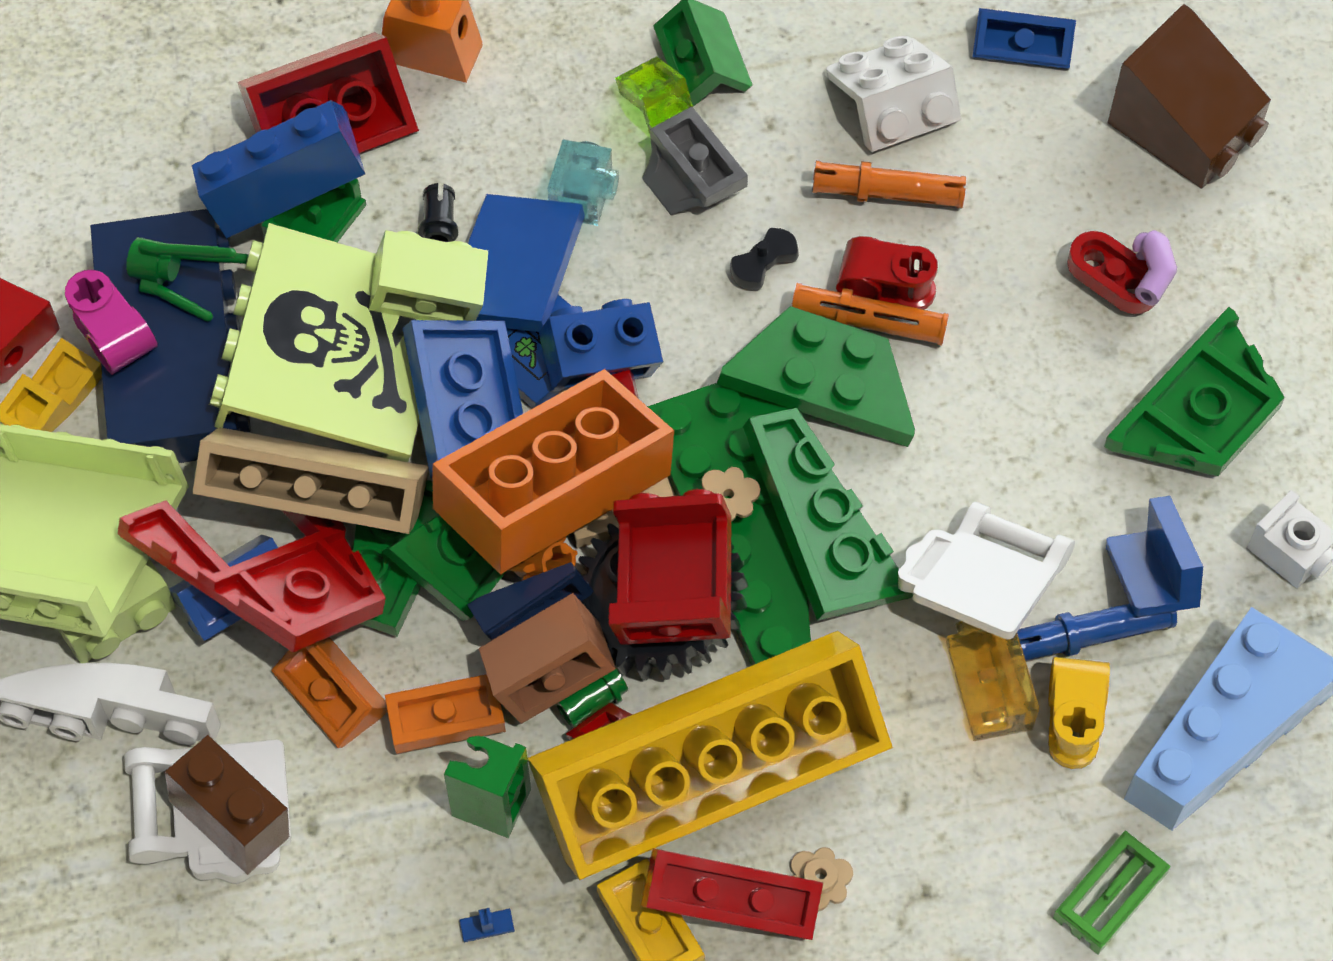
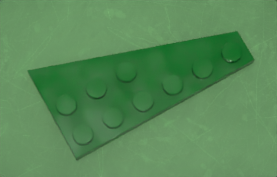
(710, 438)

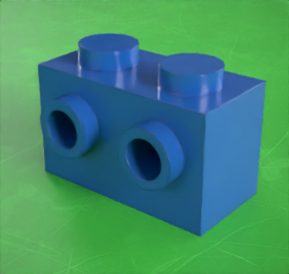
(611, 338)

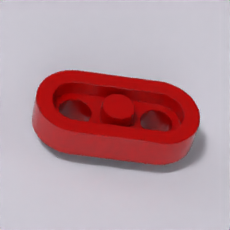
(1115, 275)

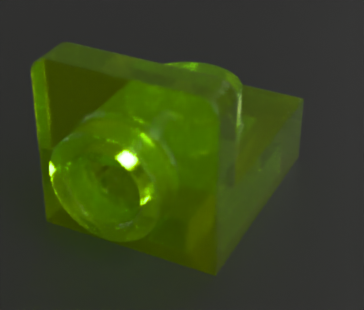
(655, 91)

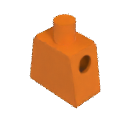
(433, 36)

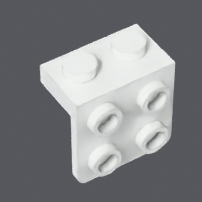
(898, 91)

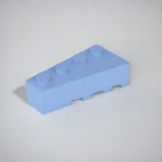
(1238, 709)

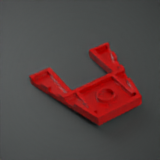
(287, 593)

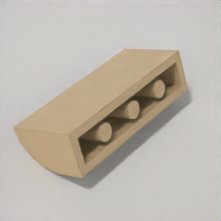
(310, 480)

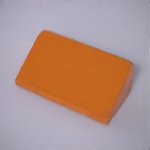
(331, 690)

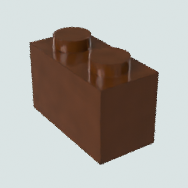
(227, 804)

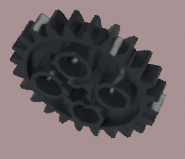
(603, 578)

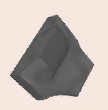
(690, 164)

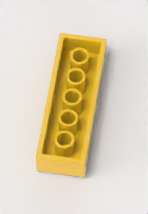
(710, 753)

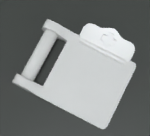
(982, 579)
(261, 759)

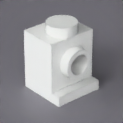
(1293, 541)

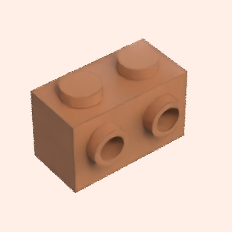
(544, 660)

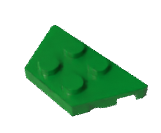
(825, 374)
(1203, 405)

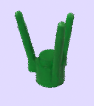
(159, 261)

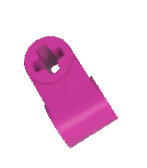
(107, 320)

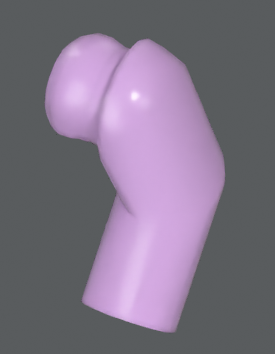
(1161, 264)

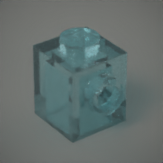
(585, 177)

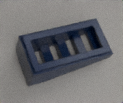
(518, 602)

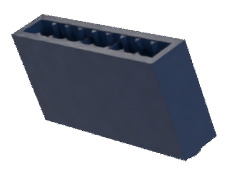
(169, 389)

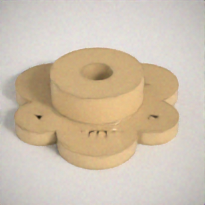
(733, 484)
(836, 871)

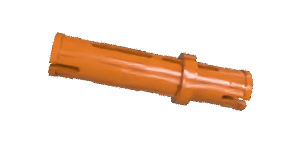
(888, 184)
(930, 325)

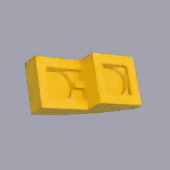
(53, 391)

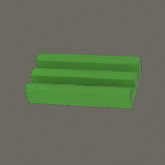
(1083, 926)

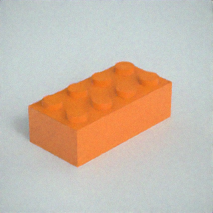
(552, 470)

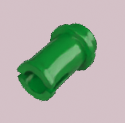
(592, 698)

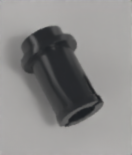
(438, 215)

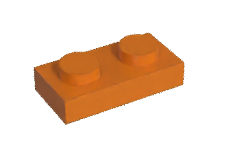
(443, 713)

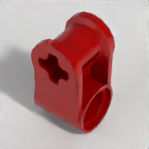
(887, 272)

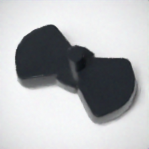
(750, 268)

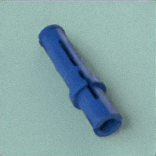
(1072, 633)

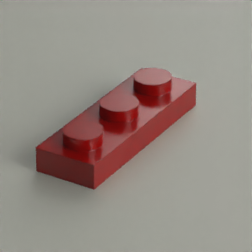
(732, 894)

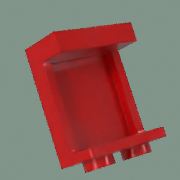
(673, 568)

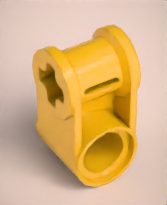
(1076, 704)

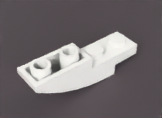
(83, 697)

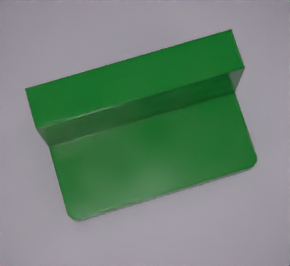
(701, 48)

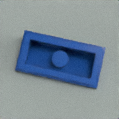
(1024, 38)

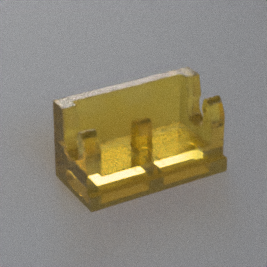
(992, 682)

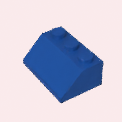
(279, 168)

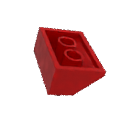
(353, 74)

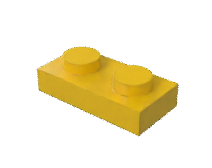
(647, 931)

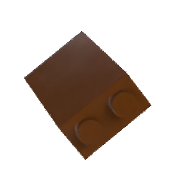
(1188, 100)

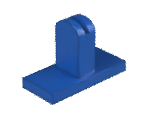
(486, 924)

